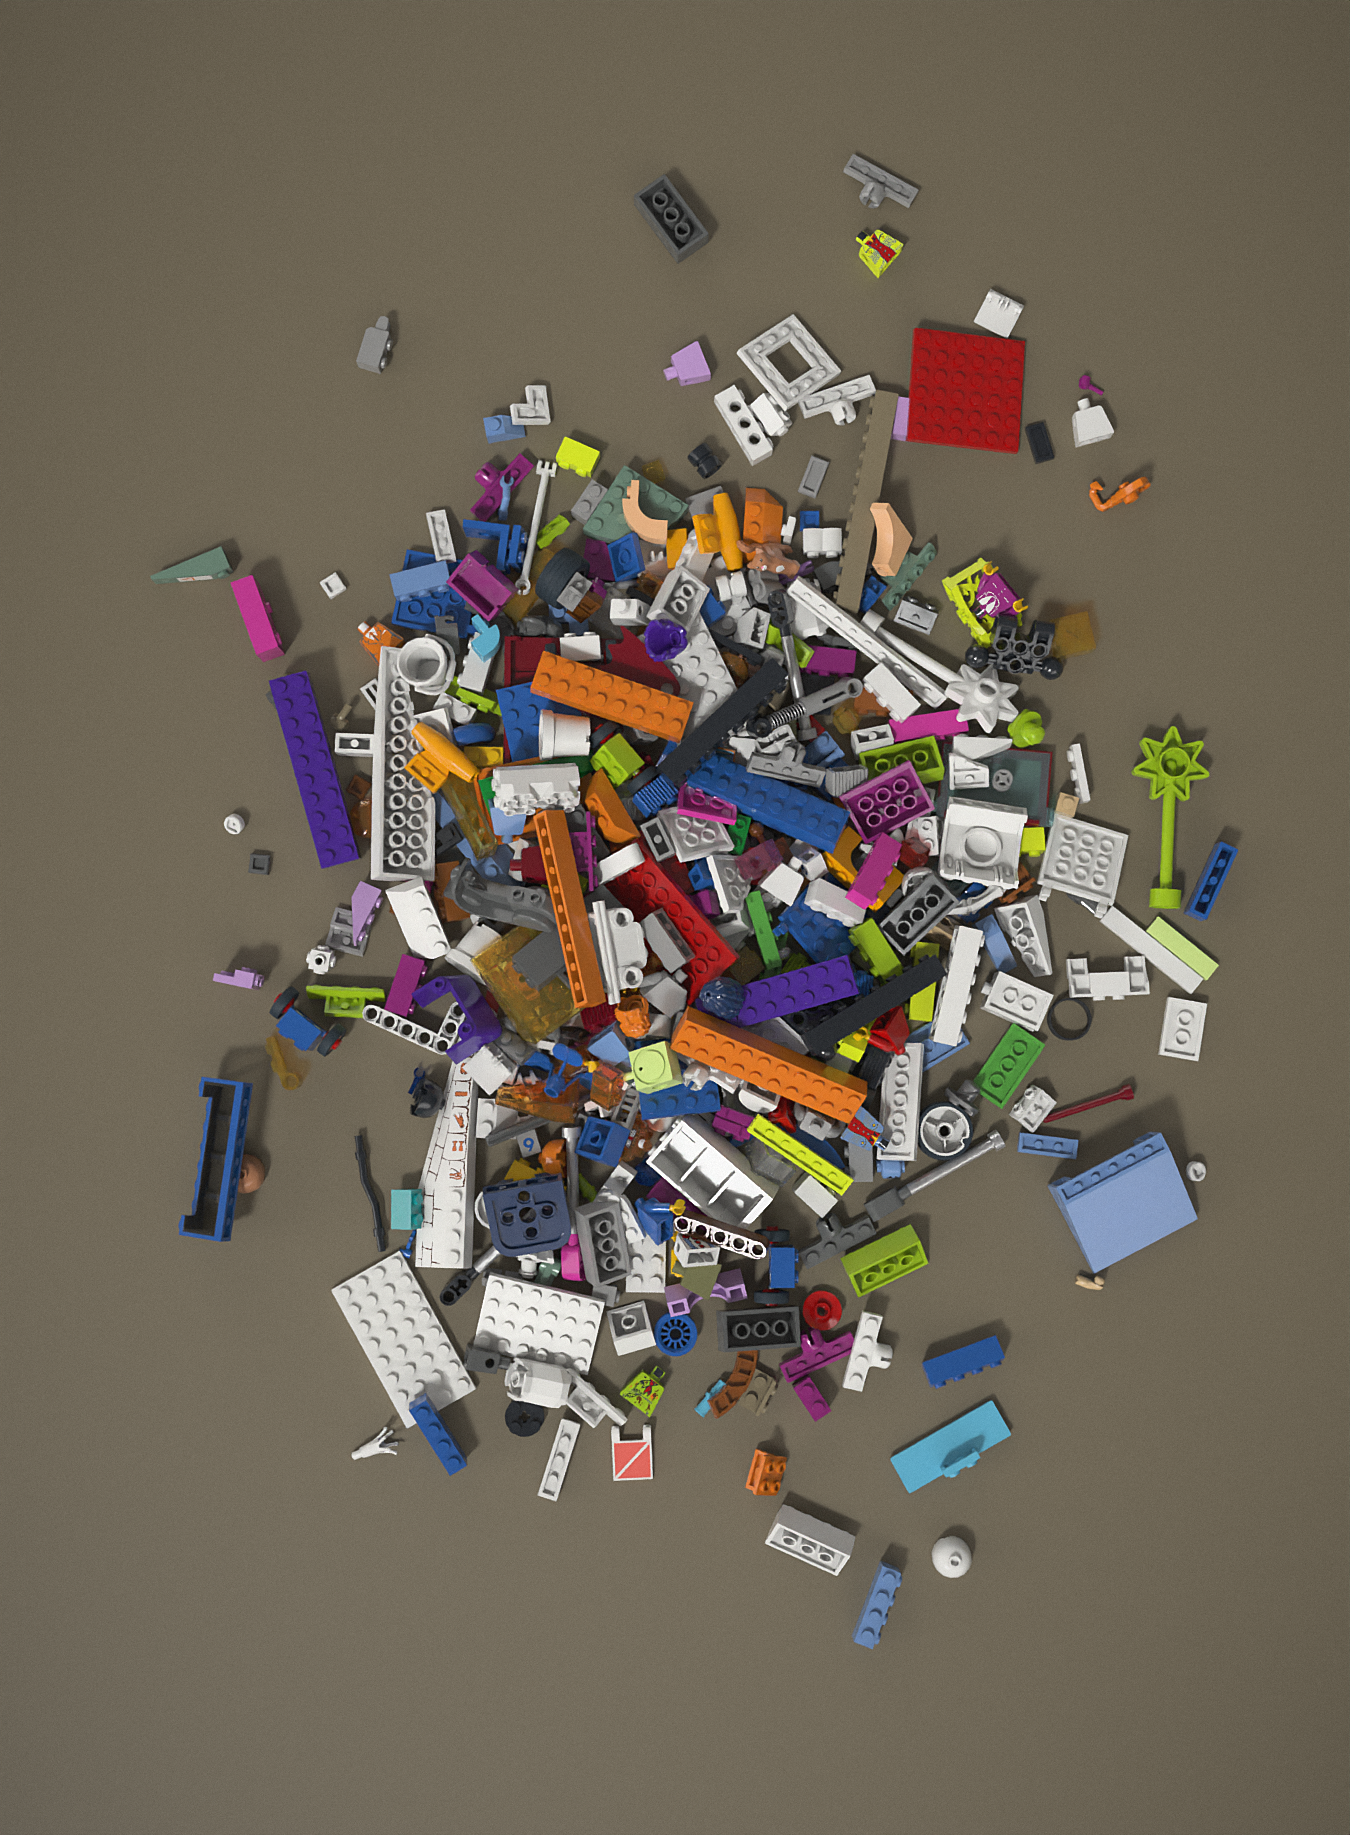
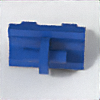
(870, 593)

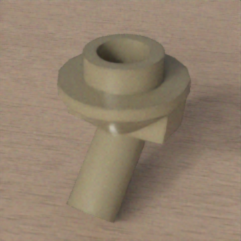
(339, 720)

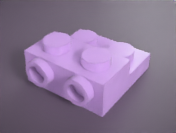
(244, 978)

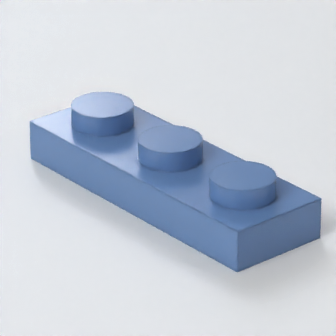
(1047, 1145)

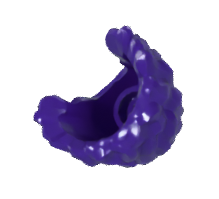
(664, 639)

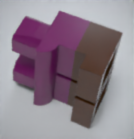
(590, 602)

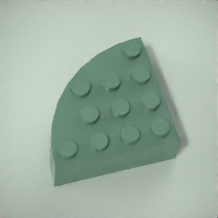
(608, 520)

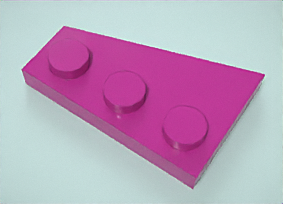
(699, 805)

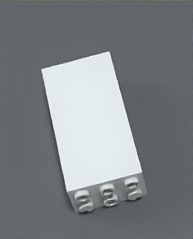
(710, 1172)

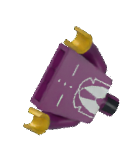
(996, 595)

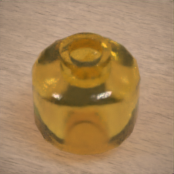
(846, 720)

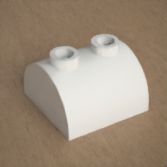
(758, 1098)

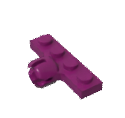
(493, 491)
(816, 1353)

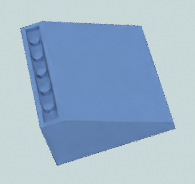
(1124, 1202)

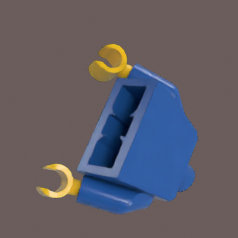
(658, 1218)

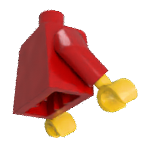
(887, 1032)

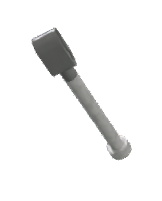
(894, 1198)

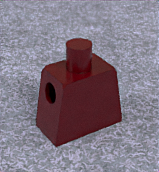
(530, 865)

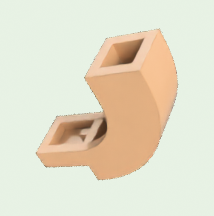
(646, 528)

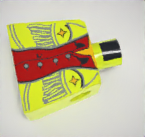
(878, 251)

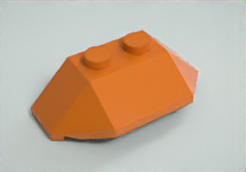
(761, 520)
(610, 814)

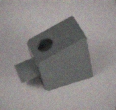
(476, 1358)

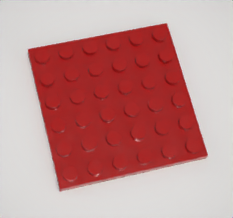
(965, 391)

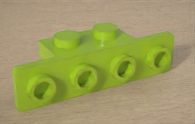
(488, 702)
(345, 1000)

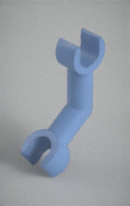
(503, 509)

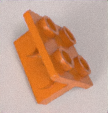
(766, 1473)

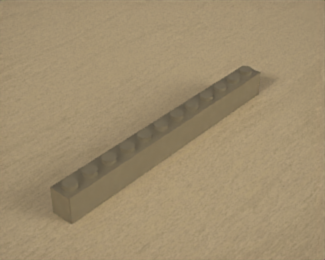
(865, 492)

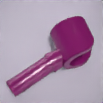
(1084, 383)

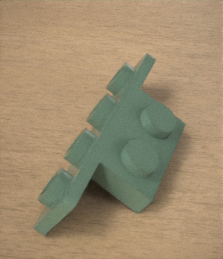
(909, 571)

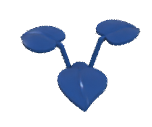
(556, 1083)

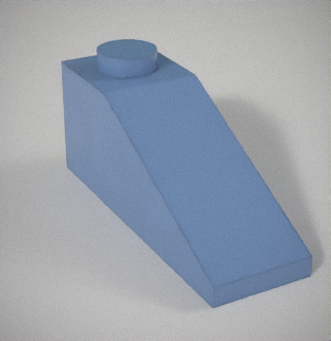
(996, 944)

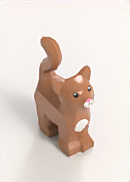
(771, 558)

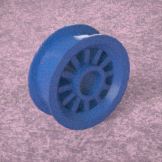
(666, 1348)

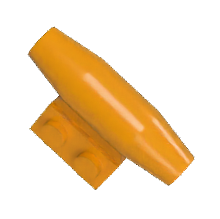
(720, 532)
(440, 757)

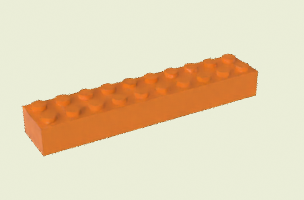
(768, 1065)

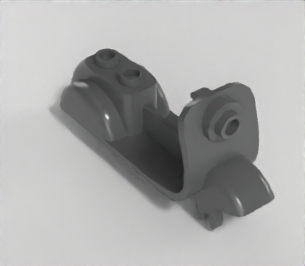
(496, 901)

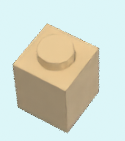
(1065, 804)

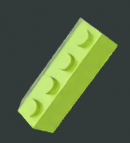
(884, 1260)

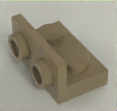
(758, 1392)

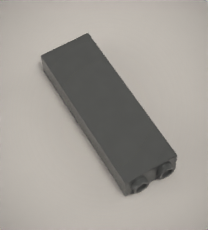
(544, 955)

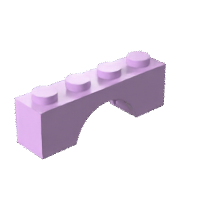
(728, 1286)

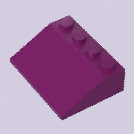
(887, 801)

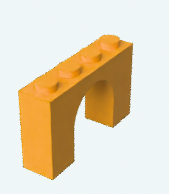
(841, 867)

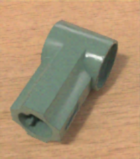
(548, 1272)

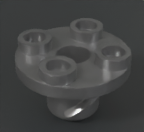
(964, 1096)

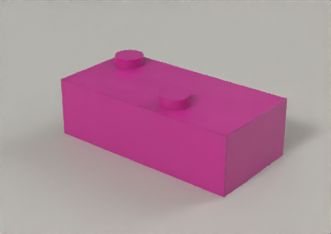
(257, 618)

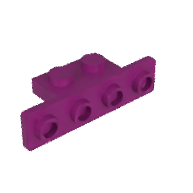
(582, 847)

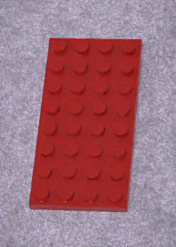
(652, 888)

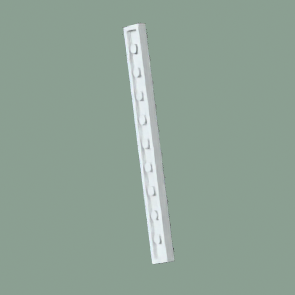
(866, 642)

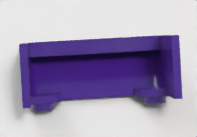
(481, 1023)

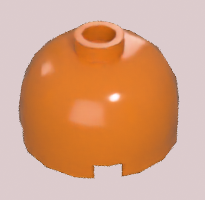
(554, 1157)

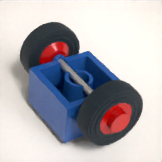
(301, 1028)
(781, 1267)

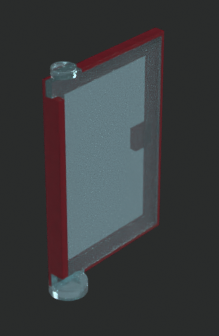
(1028, 789)

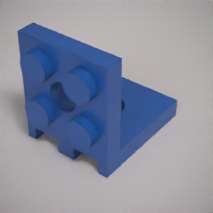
(496, 532)

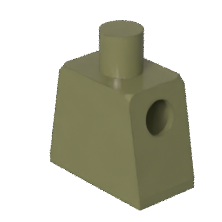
(699, 1278)

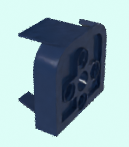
(550, 1226)

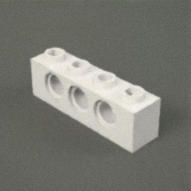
(734, 397)

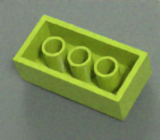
(921, 752)

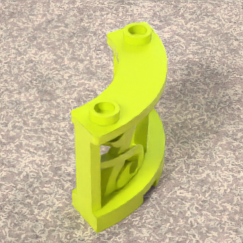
(956, 593)

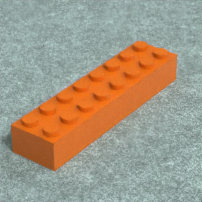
(611, 697)

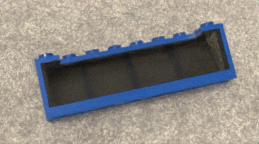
(219, 1159)

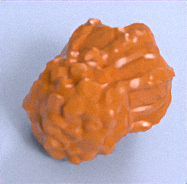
(633, 1016)

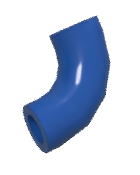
(474, 733)

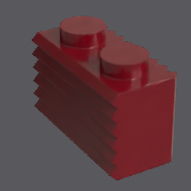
(598, 1016)

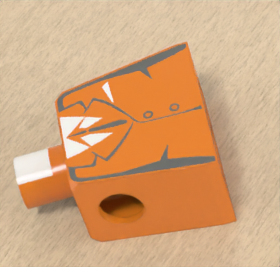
(376, 637)

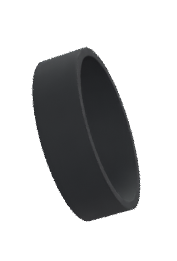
(1089, 1019)

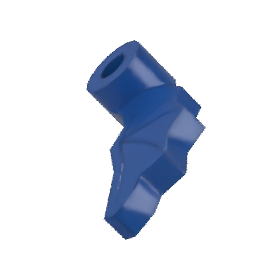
(407, 1252)

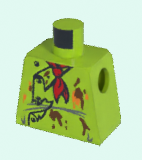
(645, 1390)

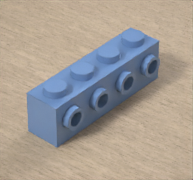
(876, 1605)

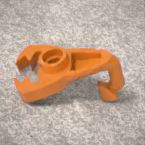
(1127, 493)

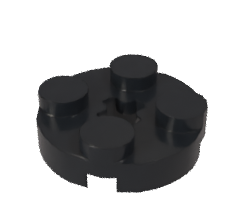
(517, 1425)

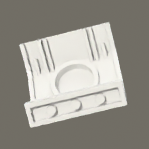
(981, 842)

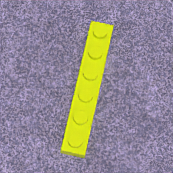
(800, 1154)

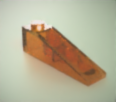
(534, 1101)

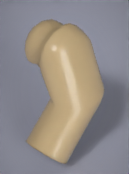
(1096, 1284)

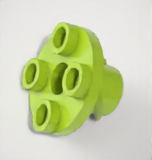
(1026, 729)

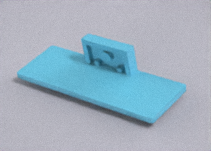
(951, 1447)

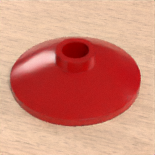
(828, 1303)

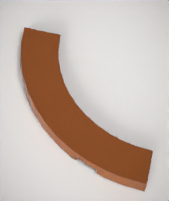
(736, 1384)

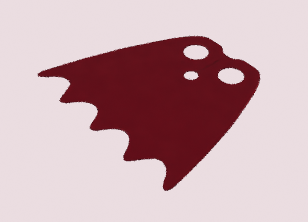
(634, 664)

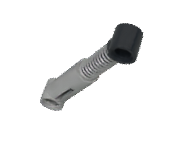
(806, 706)

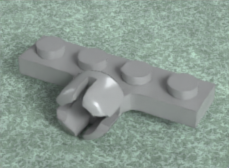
(879, 184)
(787, 766)

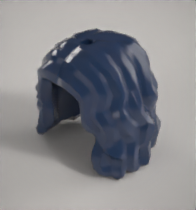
(723, 997)

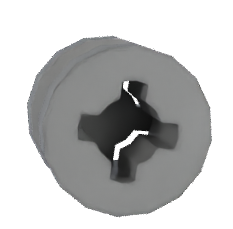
(1002, 776)

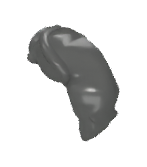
(539, 625)

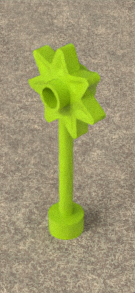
(1171, 769)

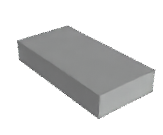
(813, 477)

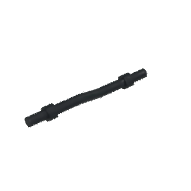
(379, 1230)

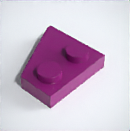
(600, 564)

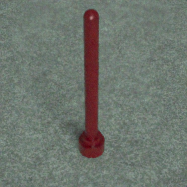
(1124, 1093)

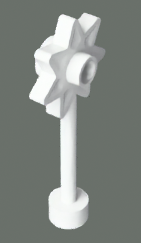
(979, 694)

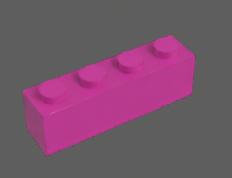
(933, 724)
(873, 871)

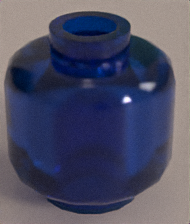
(646, 1174)

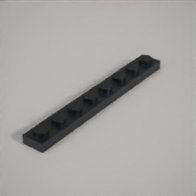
(720, 641)

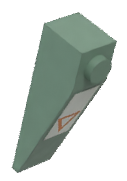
(203, 567)

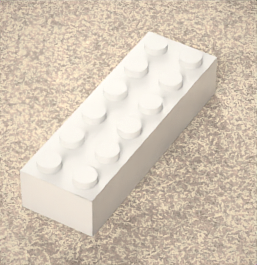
(955, 986)

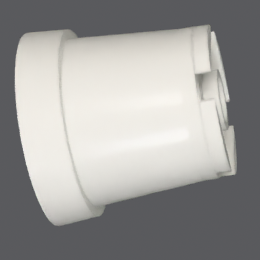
(563, 735)
(473, 942)

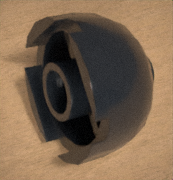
(427, 1098)

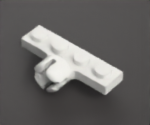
(838, 400)
(701, 1073)
(866, 1352)

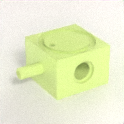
(654, 1068)

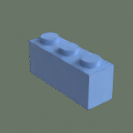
(420, 581)

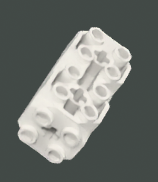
(535, 786)

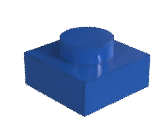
(809, 519)

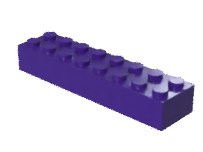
(794, 991)

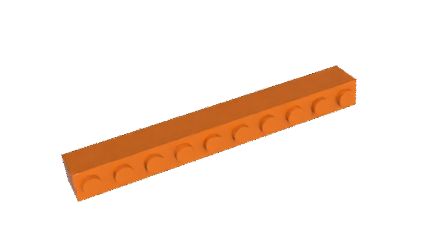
(569, 909)

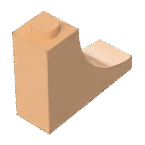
(892, 540)

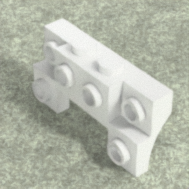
(1114, 984)

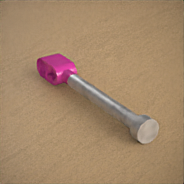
(571, 1254)

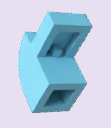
(489, 640)

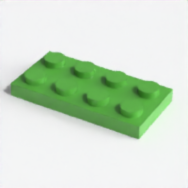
(1008, 1065)

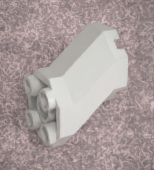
(805, 622)
(538, 1382)

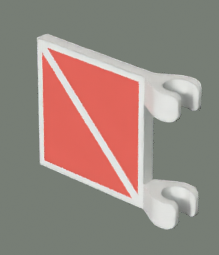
(632, 1457)

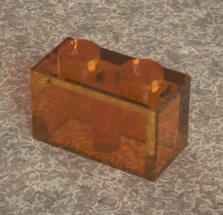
(607, 1086)

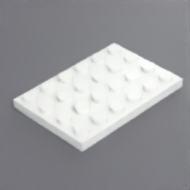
(700, 676)
(539, 1322)

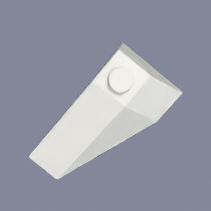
(1026, 927)

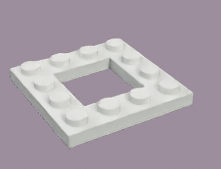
(788, 394)

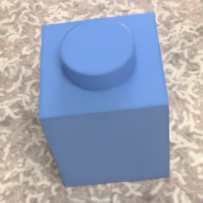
(500, 429)

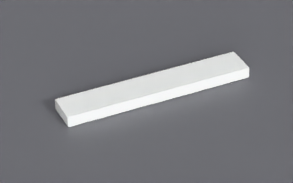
(1151, 949)

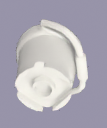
(425, 664)

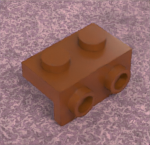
(1025, 884)

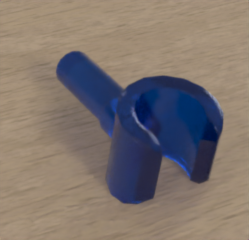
(416, 1080)

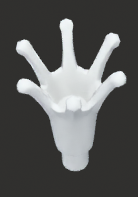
(375, 1446)

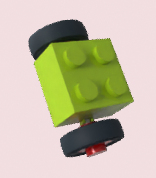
(619, 759)

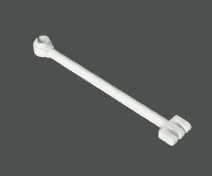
(545, 473)

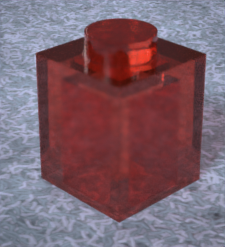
(913, 853)

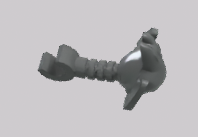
(558, 1033)

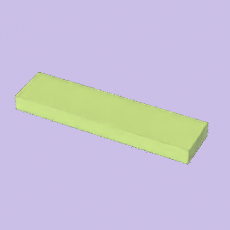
(1181, 948)

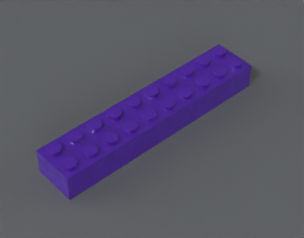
(315, 769)

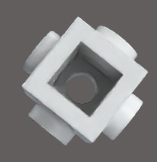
(327, 957)

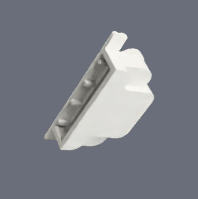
(617, 948)

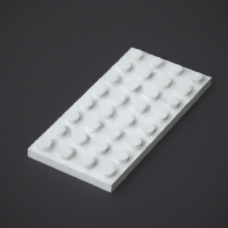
(403, 1336)

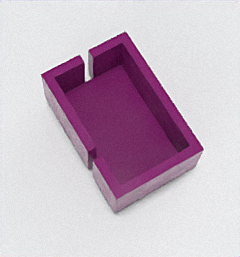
(482, 585)

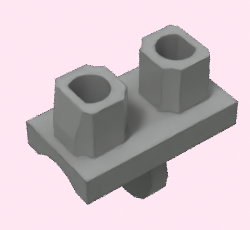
(574, 591)

